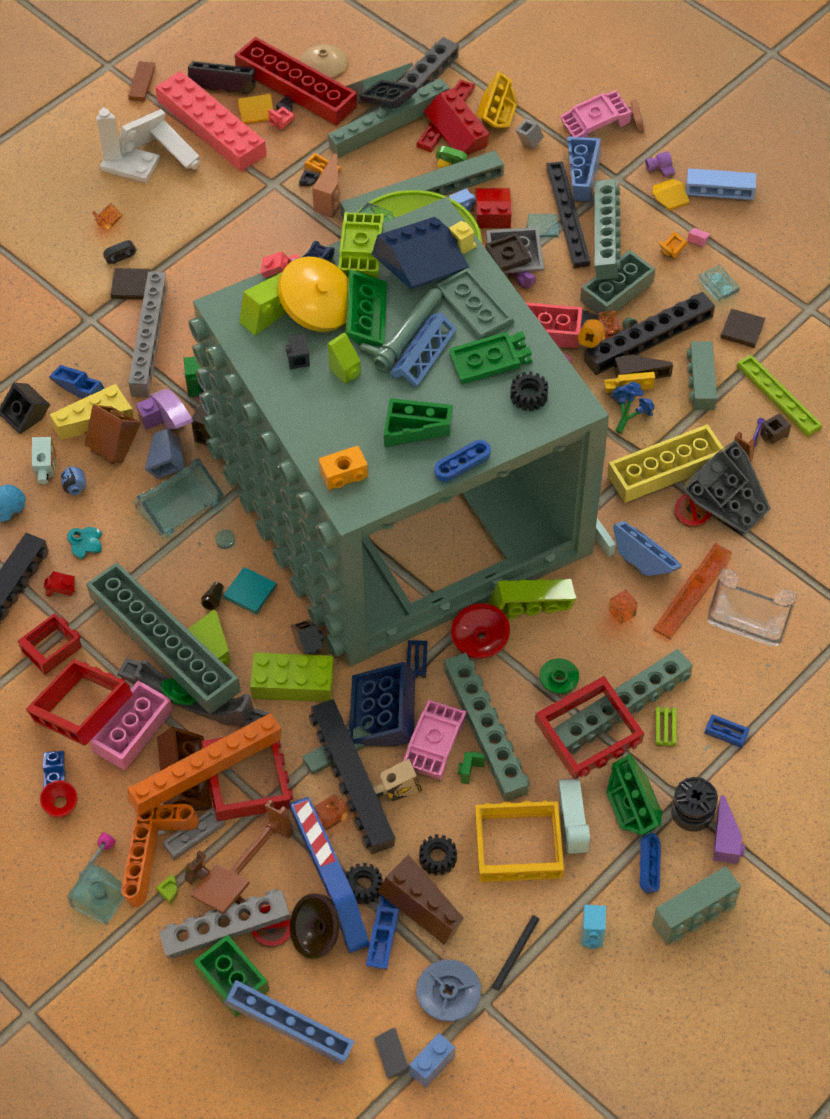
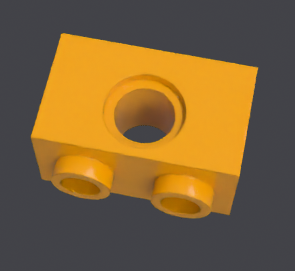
(348, 459)

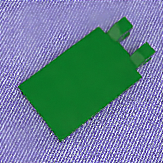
(490, 356)

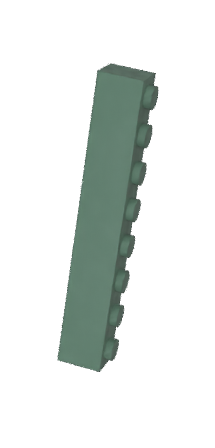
(383, 120)

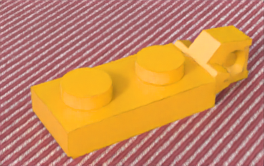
(646, 381)

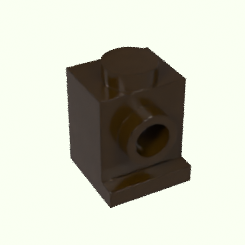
(775, 429)

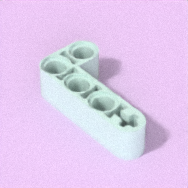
(573, 817)

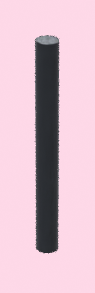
(515, 952)

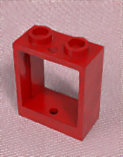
(40, 632)

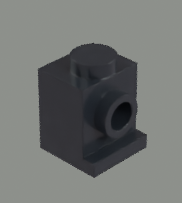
(297, 352)

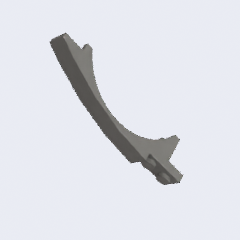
(235, 711)

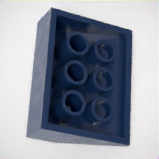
(420, 252)
(388, 701)

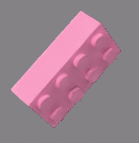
(132, 726)

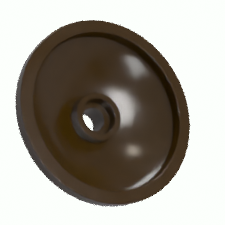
(314, 926)

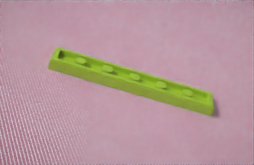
(779, 395)

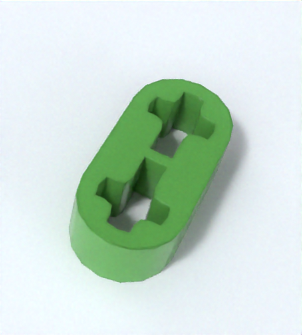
(451, 155)

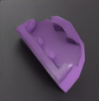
(525, 279)

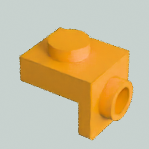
(673, 245)

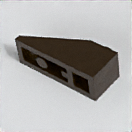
(637, 364)

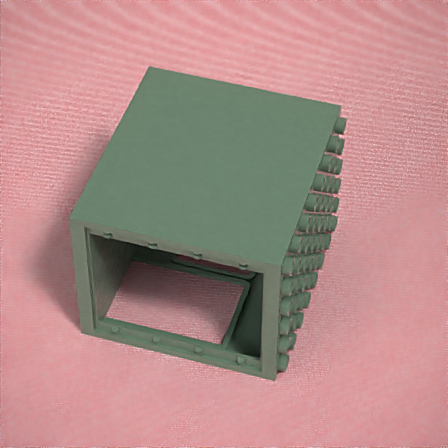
(276, 421)

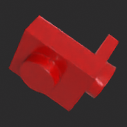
(59, 583)

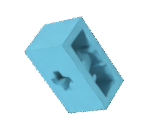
(593, 926)

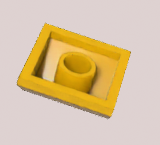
(254, 108)

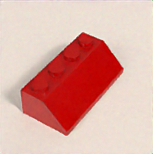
(457, 122)

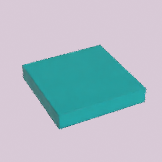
(250, 590)

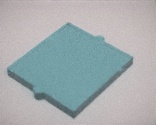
(547, 224)

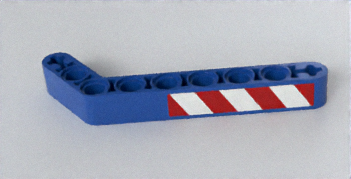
(330, 874)

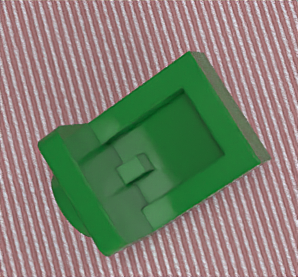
(470, 759)

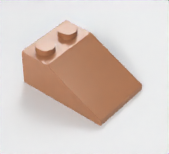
(326, 190)

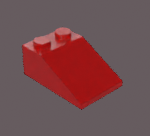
(493, 208)

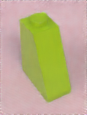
(210, 634)

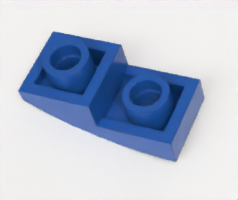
(53, 766)

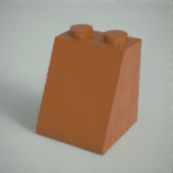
(110, 433)

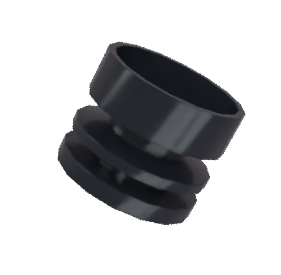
(694, 804)

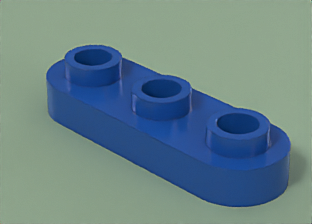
(468, 455)
(650, 863)

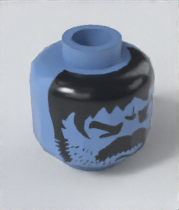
(73, 480)

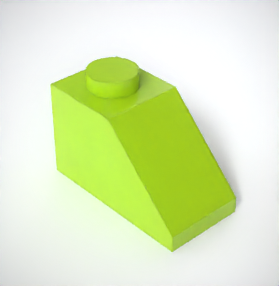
(343, 359)

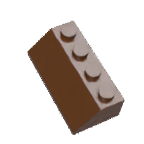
(174, 746)

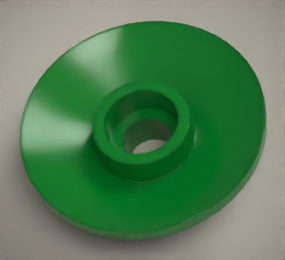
(561, 669)
(176, 692)

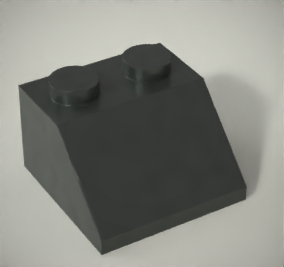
(23, 407)

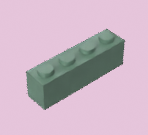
(702, 375)

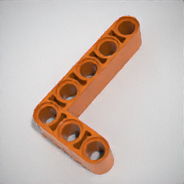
(147, 845)

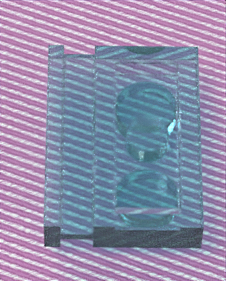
(719, 283)

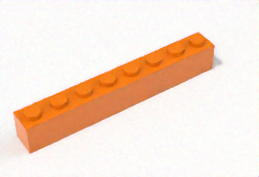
(204, 764)

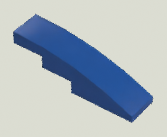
(382, 935)

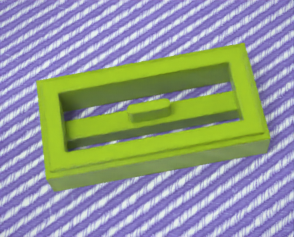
(666, 712)

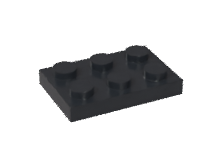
(388, 93)

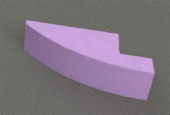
(172, 410)

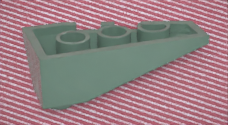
(391, 75)

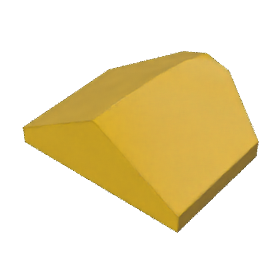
(670, 194)

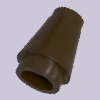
(212, 596)

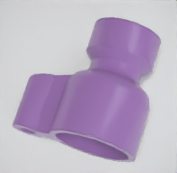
(663, 162)

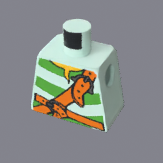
(43, 459)

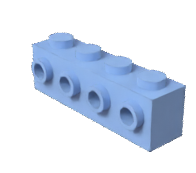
(716, 184)

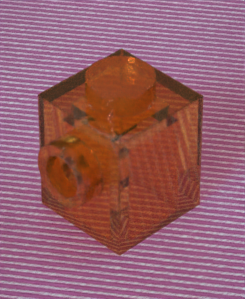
(623, 606)
(331, 811)

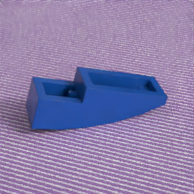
(76, 381)

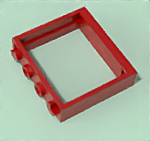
(575, 699)
(40, 708)
(251, 807)

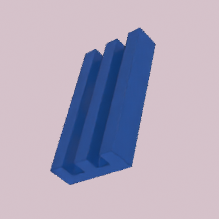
(725, 734)

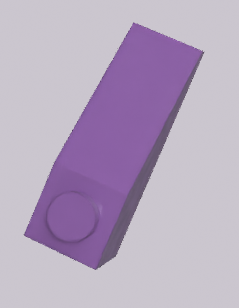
(727, 835)

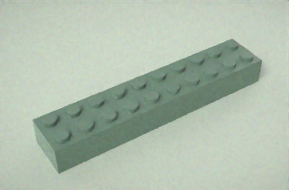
(164, 638)

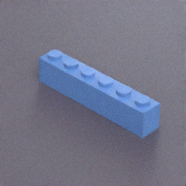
(289, 1022)

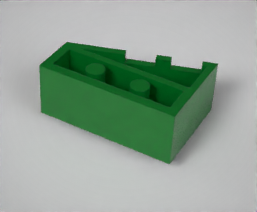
(416, 421)

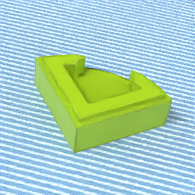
(168, 889)

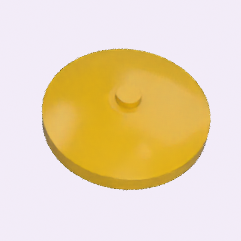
(314, 293)

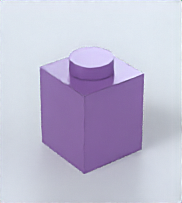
(149, 413)

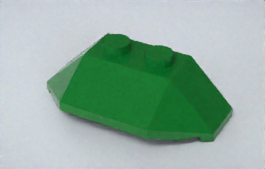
(633, 797)

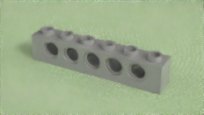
(278, 913)

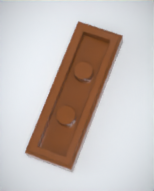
(141, 81)

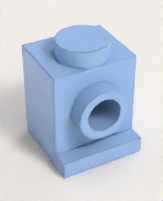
(464, 198)

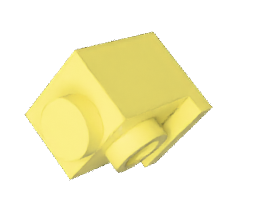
(463, 236)

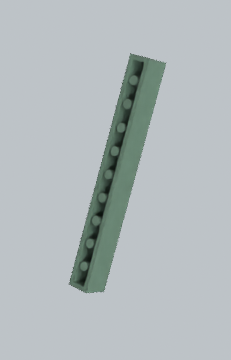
(441, 181)

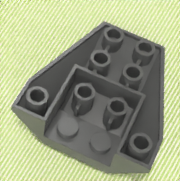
(729, 488)

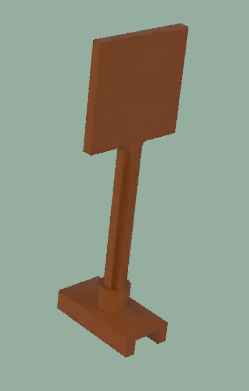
(224, 886)

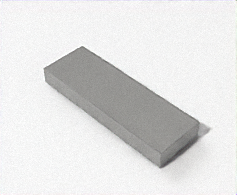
(187, 839)

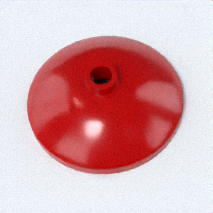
(477, 621)

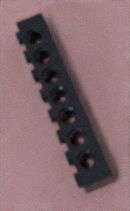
(650, 332)

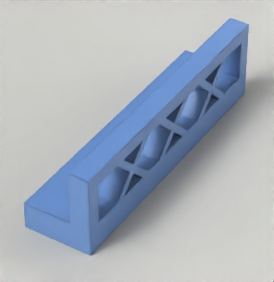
(418, 345)

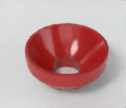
(56, 790)

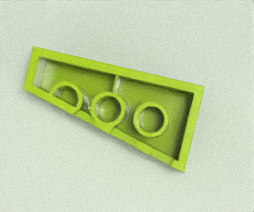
(261, 305)

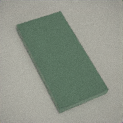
(474, 304)

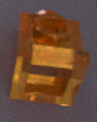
(609, 322)

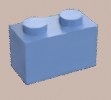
(432, 1060)

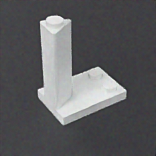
(155, 127)
(134, 164)

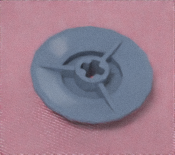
(454, 977)

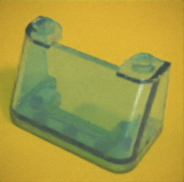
(178, 498)

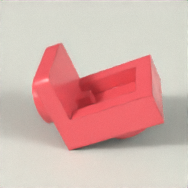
(281, 117)
(274, 264)

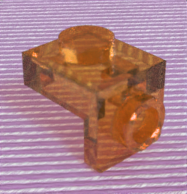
(108, 216)

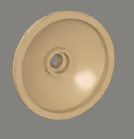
(326, 59)

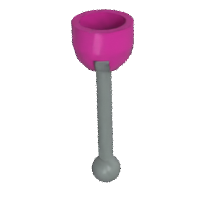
(104, 842)

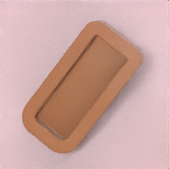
(637, 115)

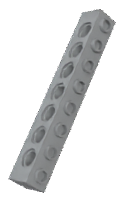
(148, 334)

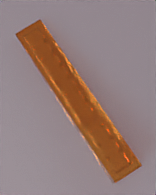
(693, 591)

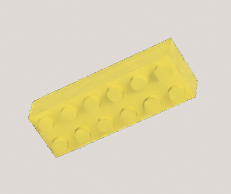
(662, 463)

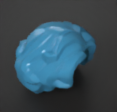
(11, 501)

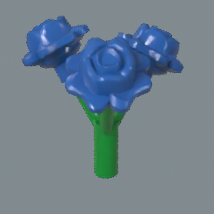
(629, 392)

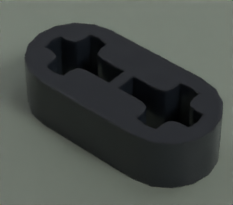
(119, 252)

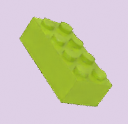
(292, 677)

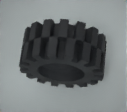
(533, 382)
(438, 866)
(368, 872)

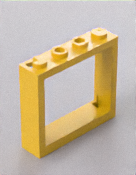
(519, 872)

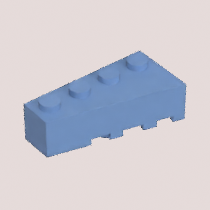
(584, 164)

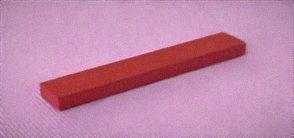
(431, 136)

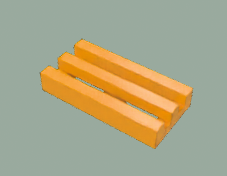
(315, 166)

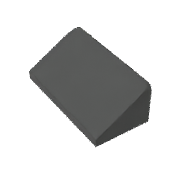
(391, 1054)

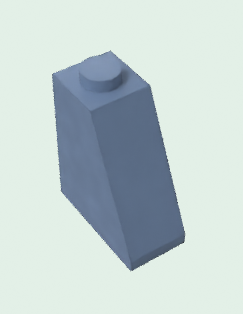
(164, 454)

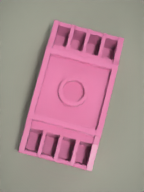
(596, 113)
(434, 738)

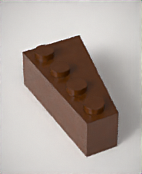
(421, 900)

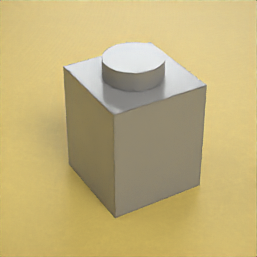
(529, 133)

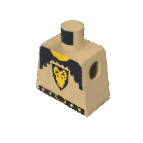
(398, 782)

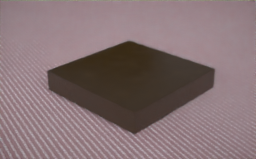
(508, 252)
(129, 283)
(742, 328)

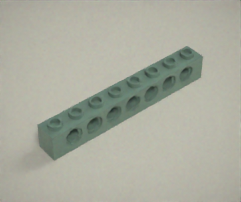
(607, 229)
(594, 713)
(509, 787)

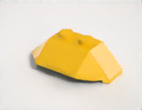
(498, 102)

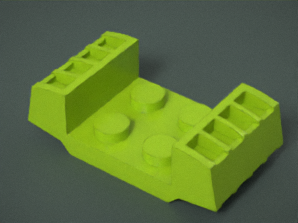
(358, 241)

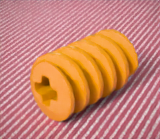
(591, 333)

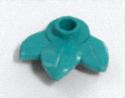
(86, 543)

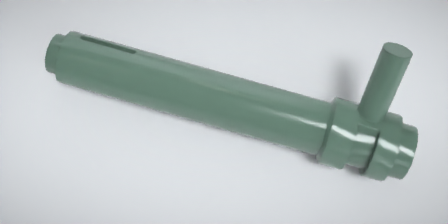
(391, 350)

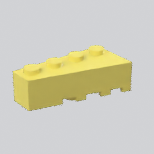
(75, 418)

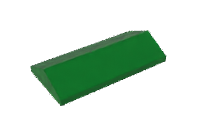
(366, 309)

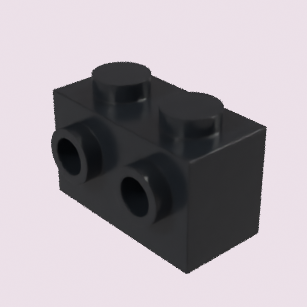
(307, 637)

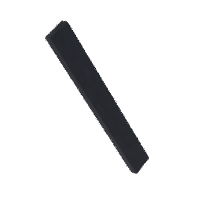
(568, 214)

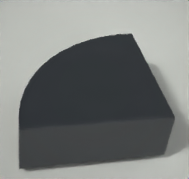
(286, 103)
(308, 178)

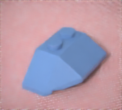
(643, 551)

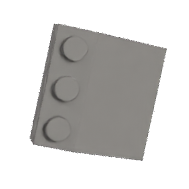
(531, 241)

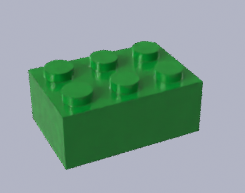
(224, 965)

